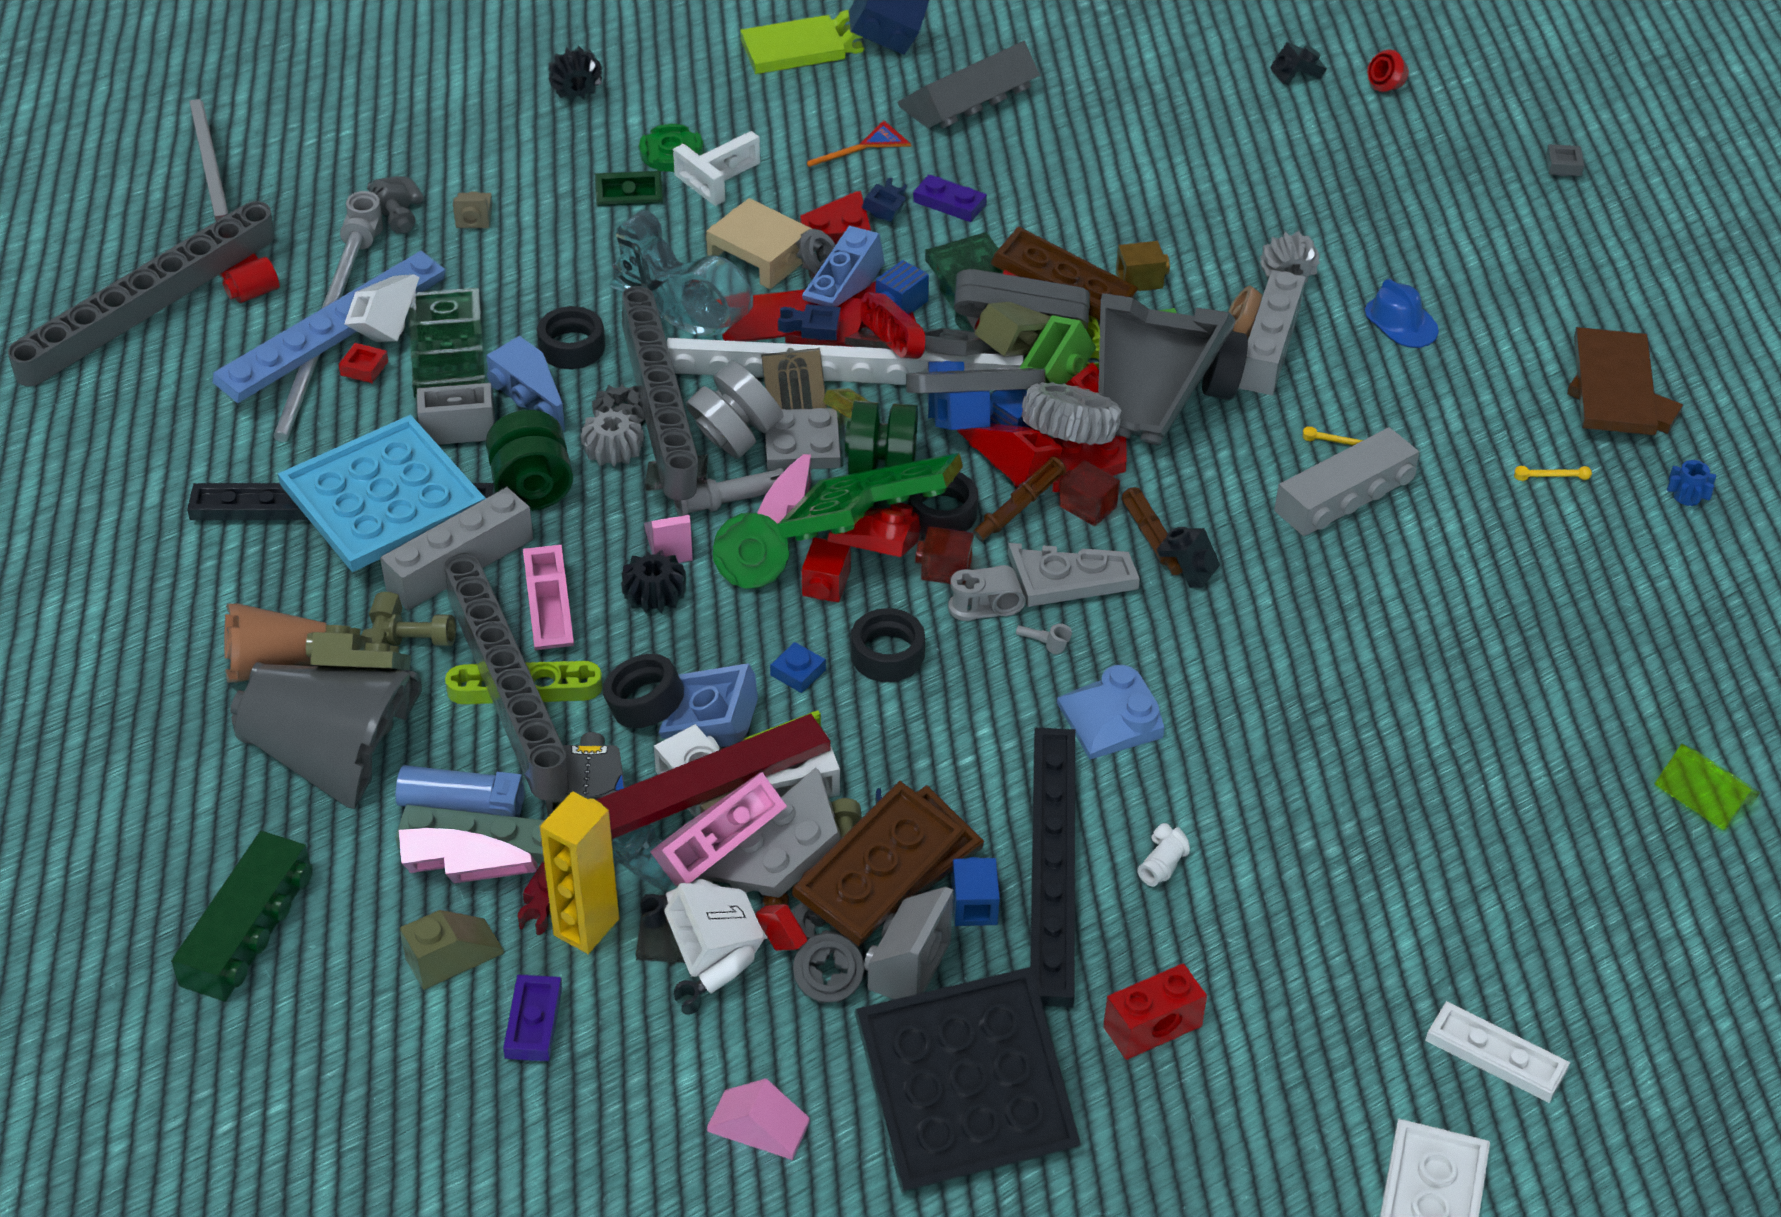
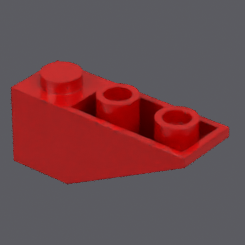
(1013, 449)

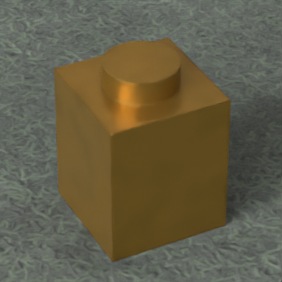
(1142, 265)

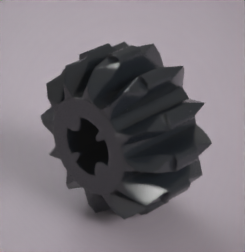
(575, 73)
(653, 581)

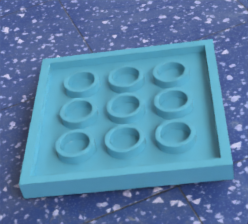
(379, 491)

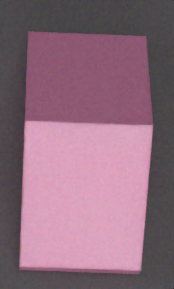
(671, 537)
(760, 1118)

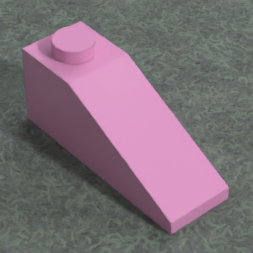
(718, 830)

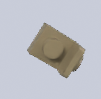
(472, 210)

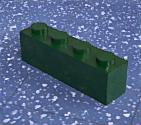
(242, 916)

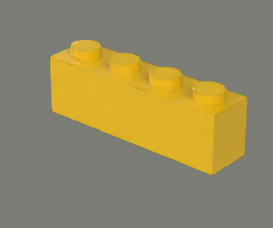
(580, 871)

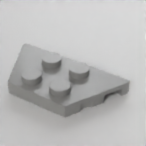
(785, 845)

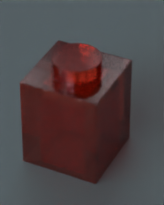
(1089, 493)
(944, 554)

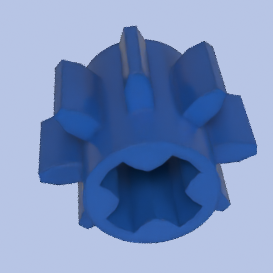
(1691, 482)

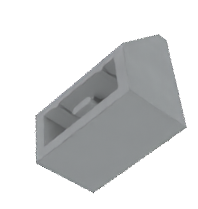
(456, 412)

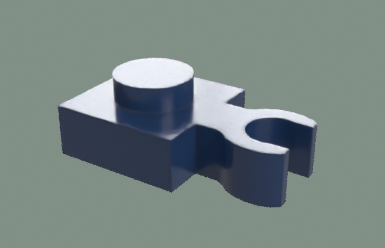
(885, 201)
(814, 323)

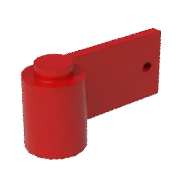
(250, 279)

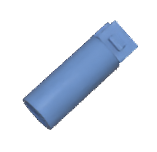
(460, 790)

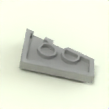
(1062, 576)

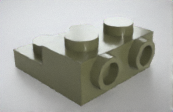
(347, 648)

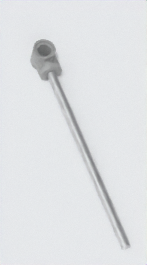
(357, 232)

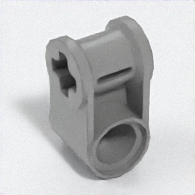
(987, 591)

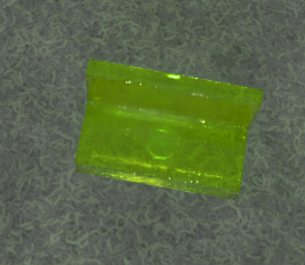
(1705, 786)

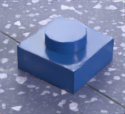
(798, 667)

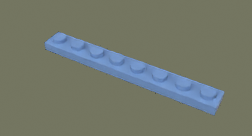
(311, 335)

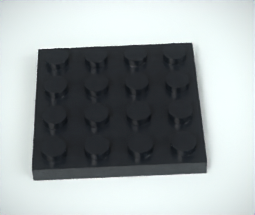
(966, 1079)

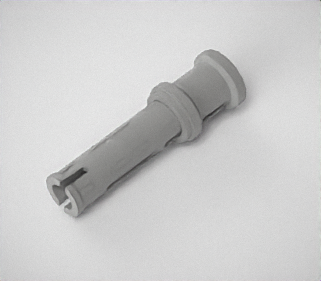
(713, 494)

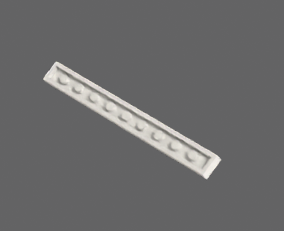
(838, 362)

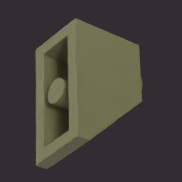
(1010, 327)
(447, 945)

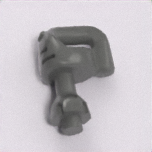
(395, 196)

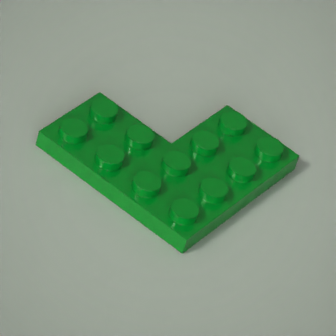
(844, 499)

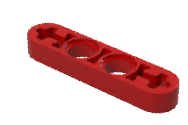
(893, 325)

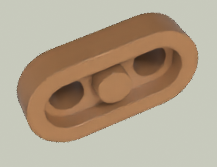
(1245, 309)

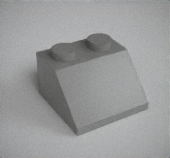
(911, 945)

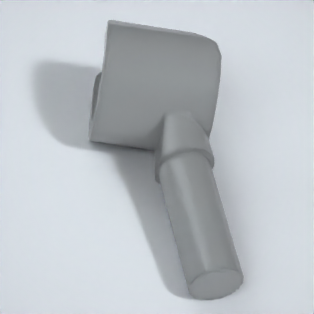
(1055, 639)

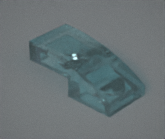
(634, 853)

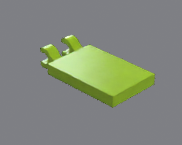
(799, 43)

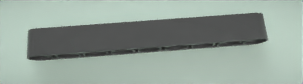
(140, 294)
(659, 394)
(507, 678)

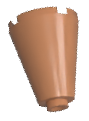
(264, 637)

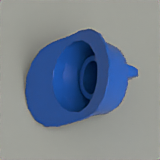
(1400, 315)

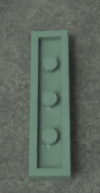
(517, 831)

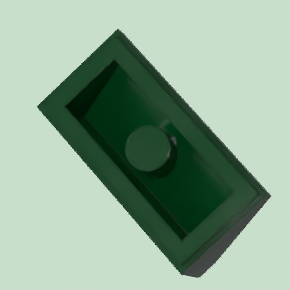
(628, 188)

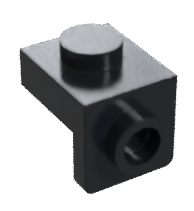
(1295, 59)
(1192, 552)

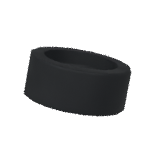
(570, 320)
(1227, 368)
(955, 519)
(887, 666)
(651, 707)

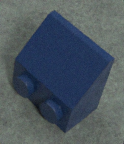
(888, 21)

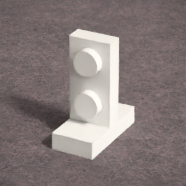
(709, 171)

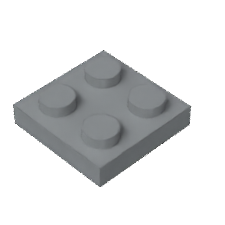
(804, 433)

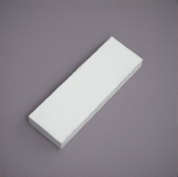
(1497, 1051)

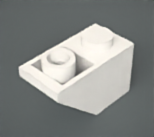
(382, 308)

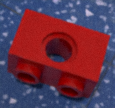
(1154, 1011)

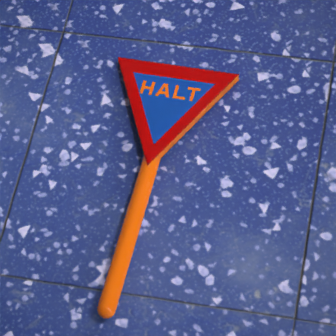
(881, 136)

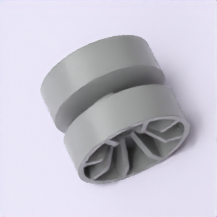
(726, 417)

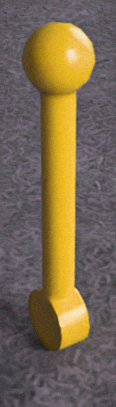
(1311, 434)
(1522, 473)

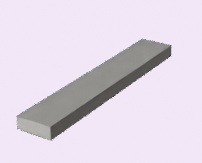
(208, 159)

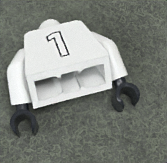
(712, 931)

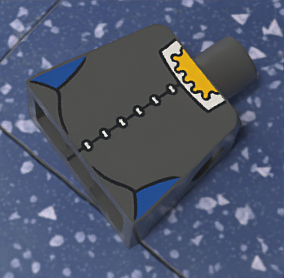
(592, 769)

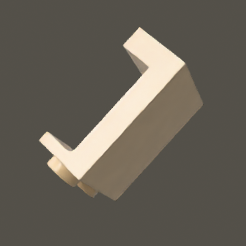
(759, 238)

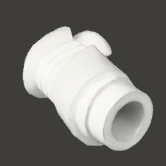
(1164, 858)

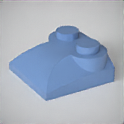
(717, 702)
(1113, 712)

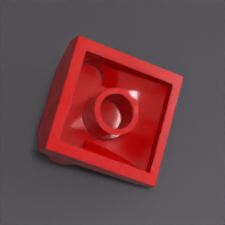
(883, 531)

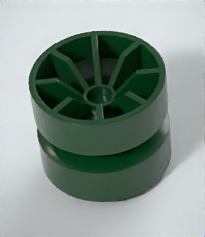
(871, 440)
(530, 458)

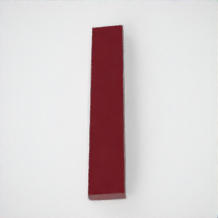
(714, 774)

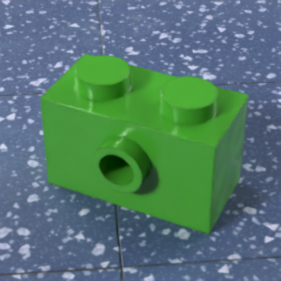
(1061, 350)

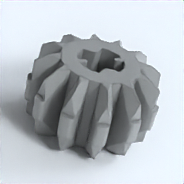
(1290, 254)
(612, 437)

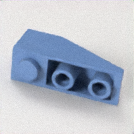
(847, 268)
(525, 377)

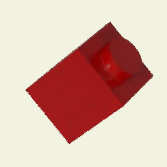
(826, 570)

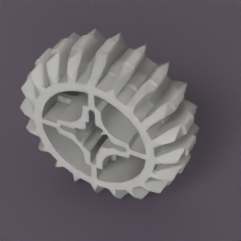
(1071, 413)

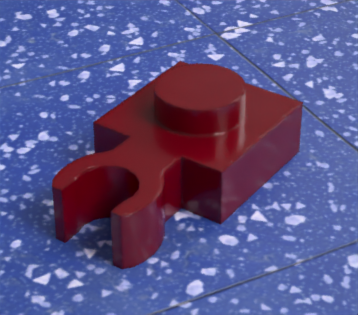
(536, 901)

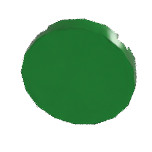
(658, 146)
(750, 551)

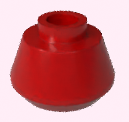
(1387, 71)

